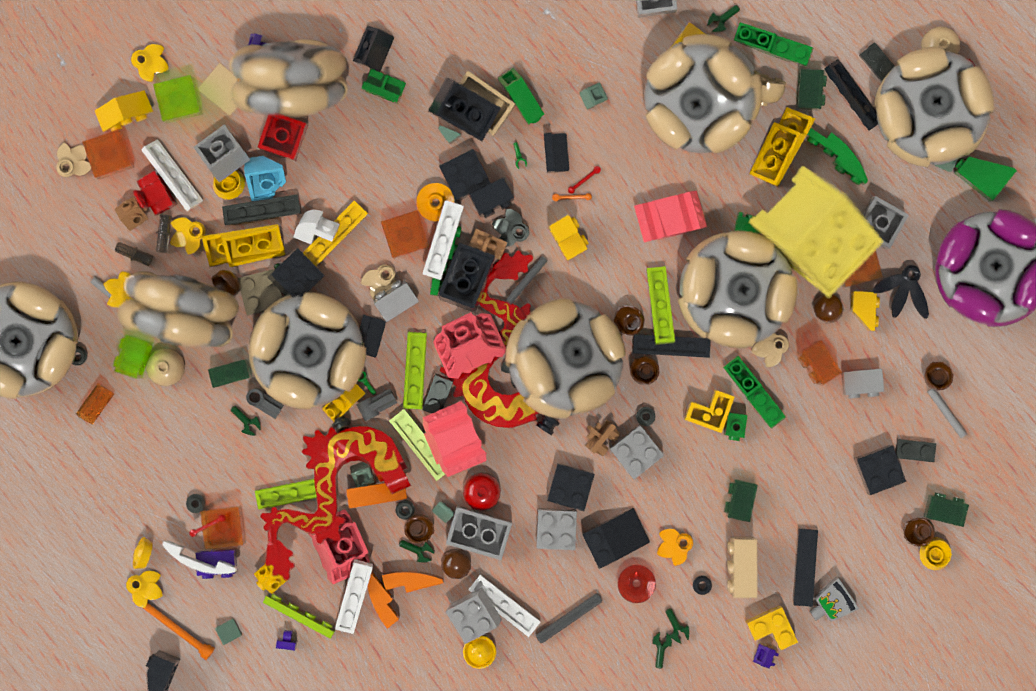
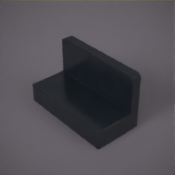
(373, 48)
(556, 152)
(372, 332)

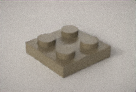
(258, 292)

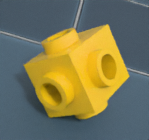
(267, 580)

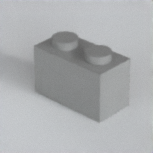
(395, 300)
(862, 382)

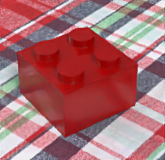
(282, 136)

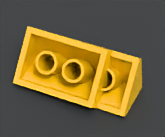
(781, 146)
(243, 246)

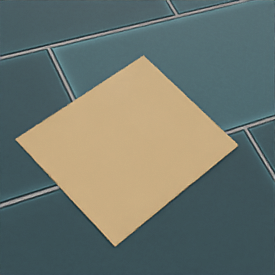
(218, 88)

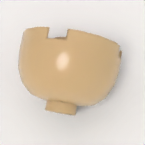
(943, 38)
(771, 89)
(165, 367)

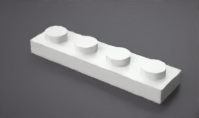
(172, 175)
(443, 240)
(353, 596)
(507, 607)

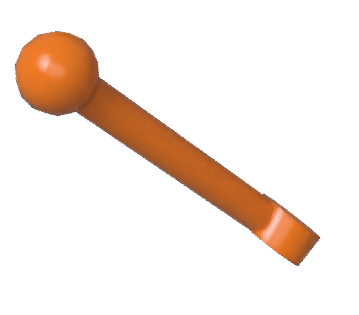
(587, 196)

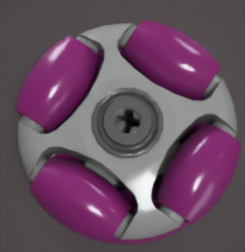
(959, 251)

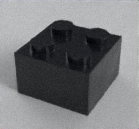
(464, 174)
(492, 197)
(296, 275)
(880, 470)
(570, 487)

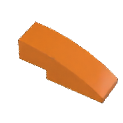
(372, 495)
(411, 580)
(380, 600)

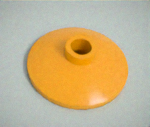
(426, 197)

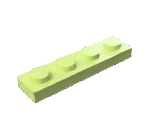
(417, 442)

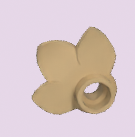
(75, 158)
(377, 282)
(768, 349)

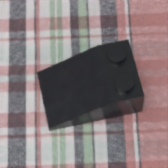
(464, 109)
(466, 277)
(615, 538)
(161, 671)

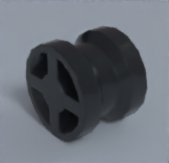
(548, 424)

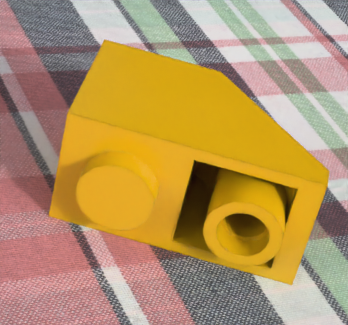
(864, 308)
(343, 403)

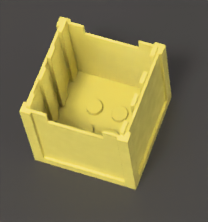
(818, 232)

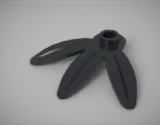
(905, 285)

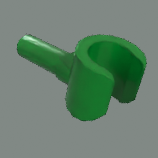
(518, 155)
(367, 384)

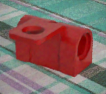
(154, 194)

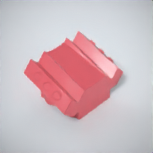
(670, 216)
(468, 343)
(453, 439)
(339, 556)

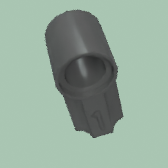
(266, 404)
(373, 406)

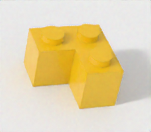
(123, 110)
(568, 238)
(713, 416)
(773, 622)

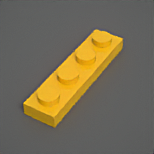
(348, 221)

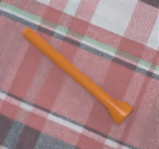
(204, 649)

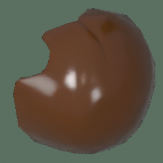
(227, 282)
(828, 309)
(629, 320)
(644, 370)
(938, 376)
(419, 528)
(919, 532)
(456, 564)

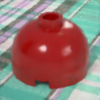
(481, 491)

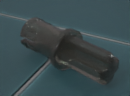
(163, 233)
(134, 254)

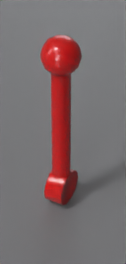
(596, 170)
(193, 532)

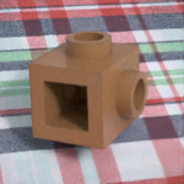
(131, 213)

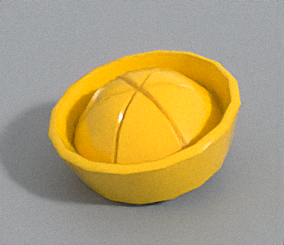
(230, 186)
(142, 553)
(936, 554)
(479, 652)

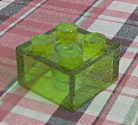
(177, 99)
(133, 356)

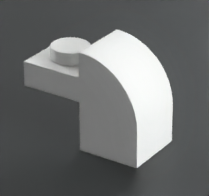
(314, 224)

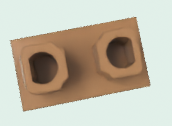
(488, 243)
(599, 435)

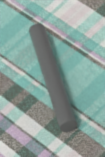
(526, 280)

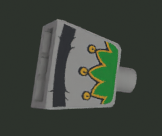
(833, 601)

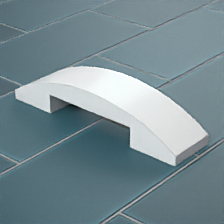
(176, 551)

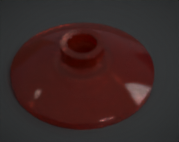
(643, 591)

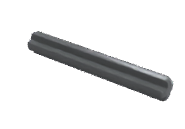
(569, 618)

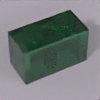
(810, 89)
(230, 373)
(741, 500)
(946, 510)

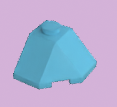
(263, 177)

